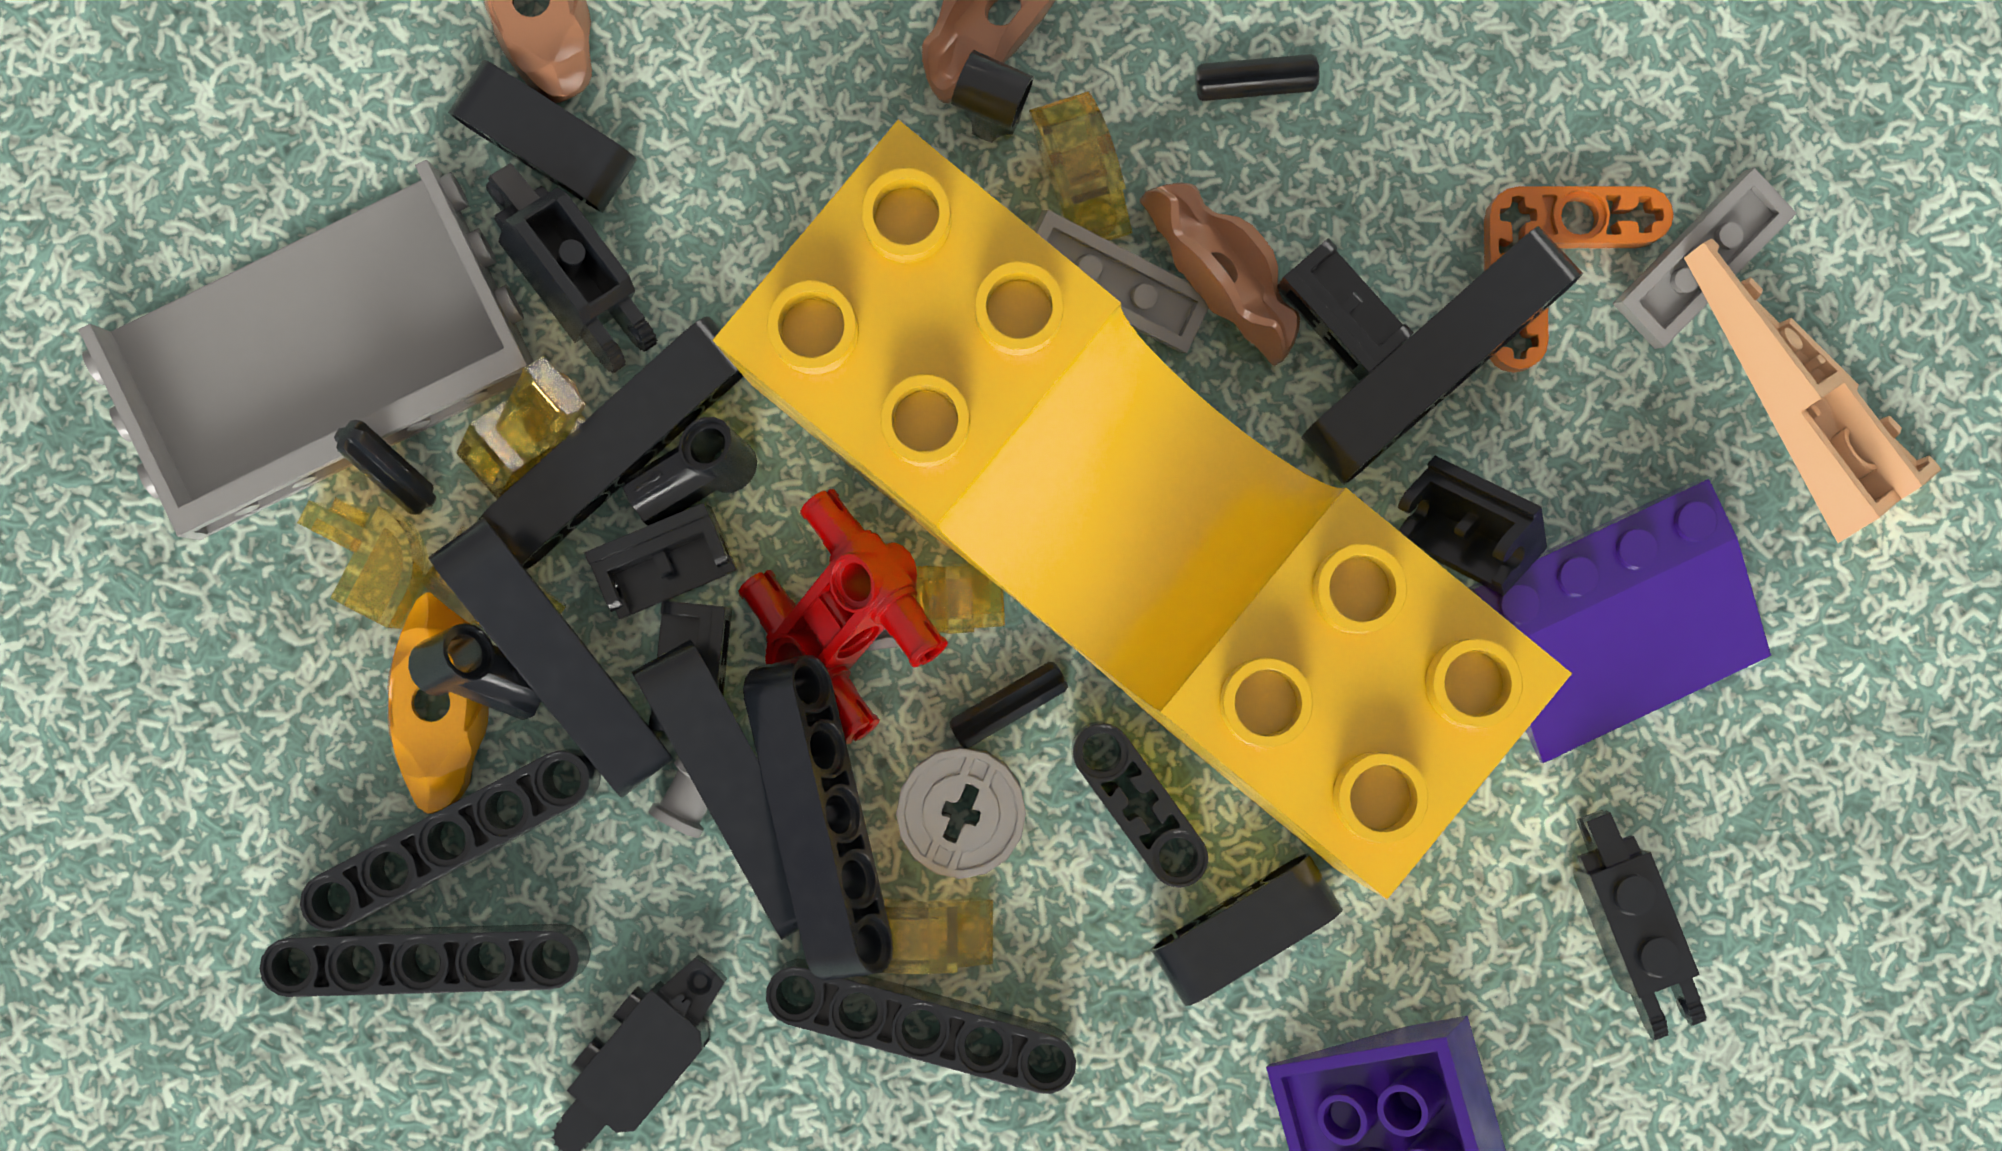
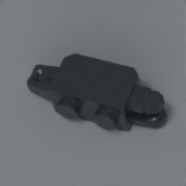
(568, 265)
(1636, 923)
(643, 1058)

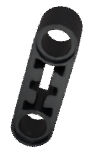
(542, 135)
(1161, 806)
(1247, 930)

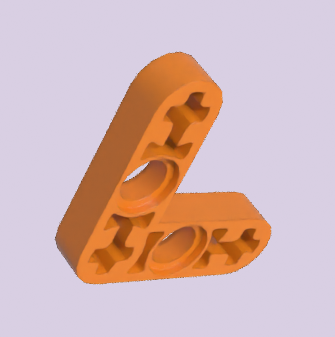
(1545, 210)

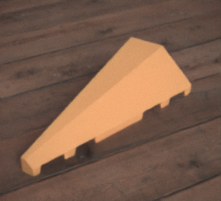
(1828, 428)

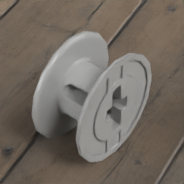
(980, 843)

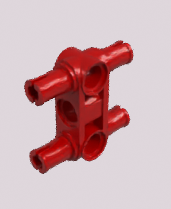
(846, 608)

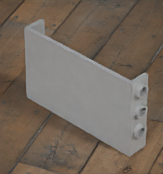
(259, 370)

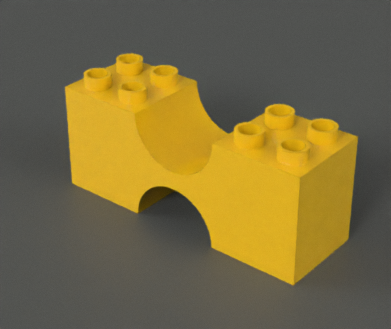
(1134, 518)

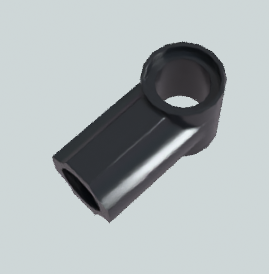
(991, 95)
(688, 472)
(477, 674)

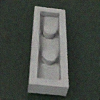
(1741, 225)
(1149, 296)

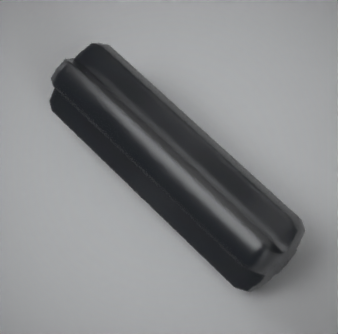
(1257, 77)
(385, 467)
(1008, 704)

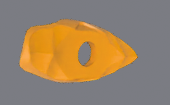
(431, 754)

